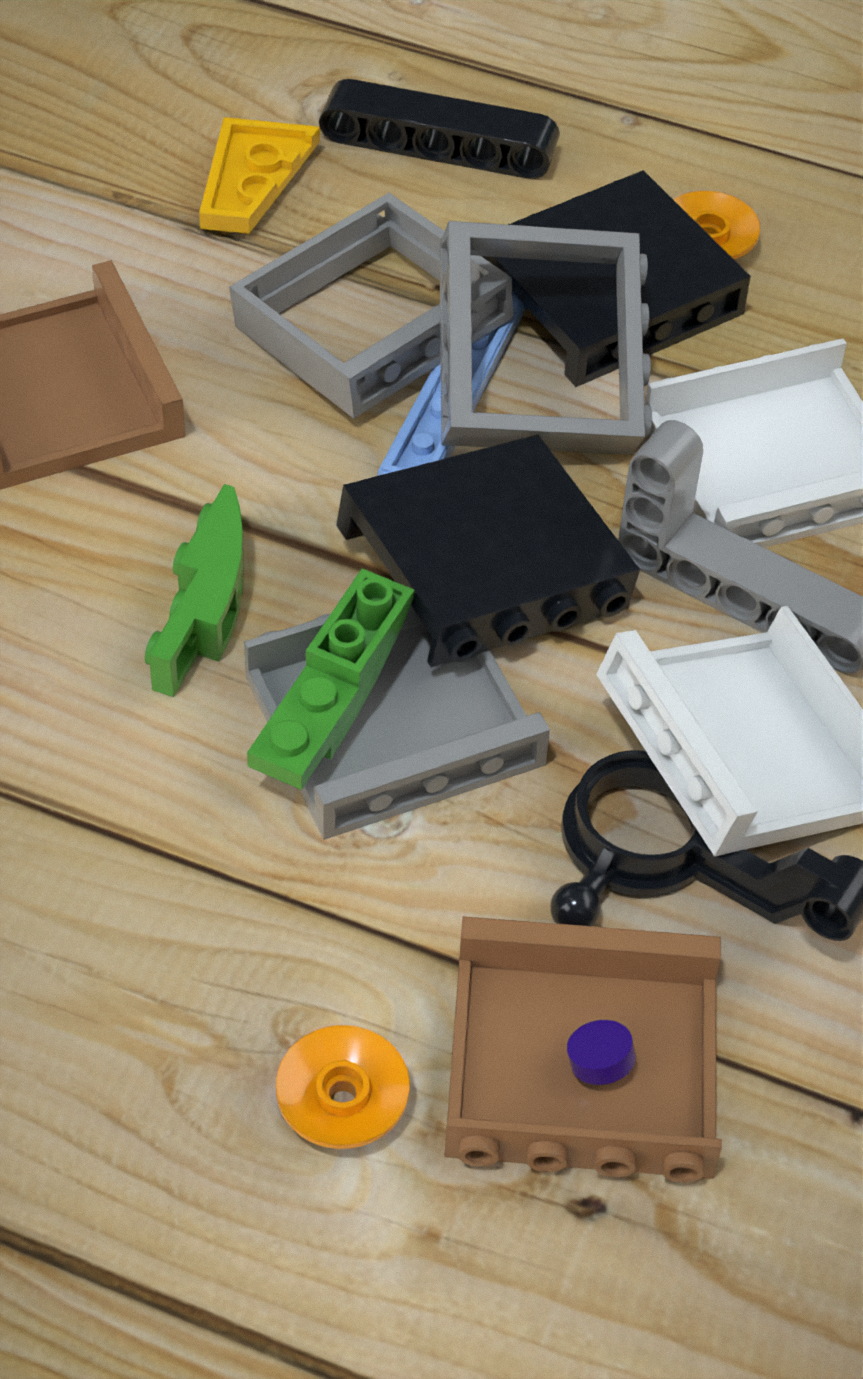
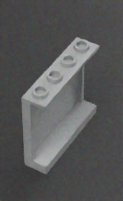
(417, 734)

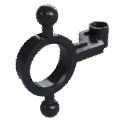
(802, 883)

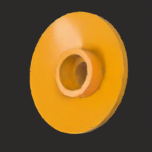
(724, 218)
(338, 1061)

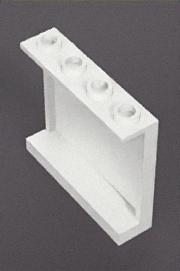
(775, 442)
(745, 732)

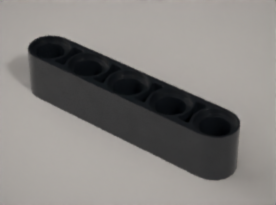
(439, 128)

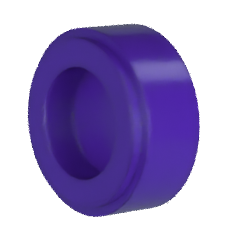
(601, 1052)

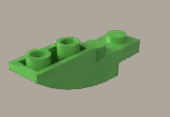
(208, 595)
(335, 682)

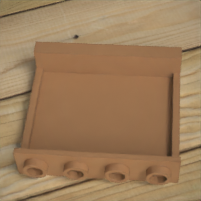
(81, 383)
(511, 1073)

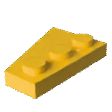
(251, 170)

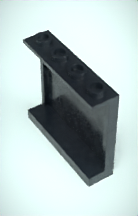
(687, 283)
(491, 546)

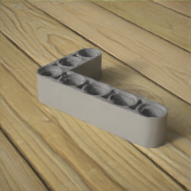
(720, 565)

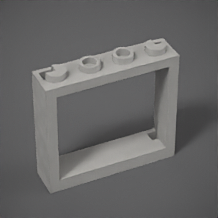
(332, 253)
(567, 434)

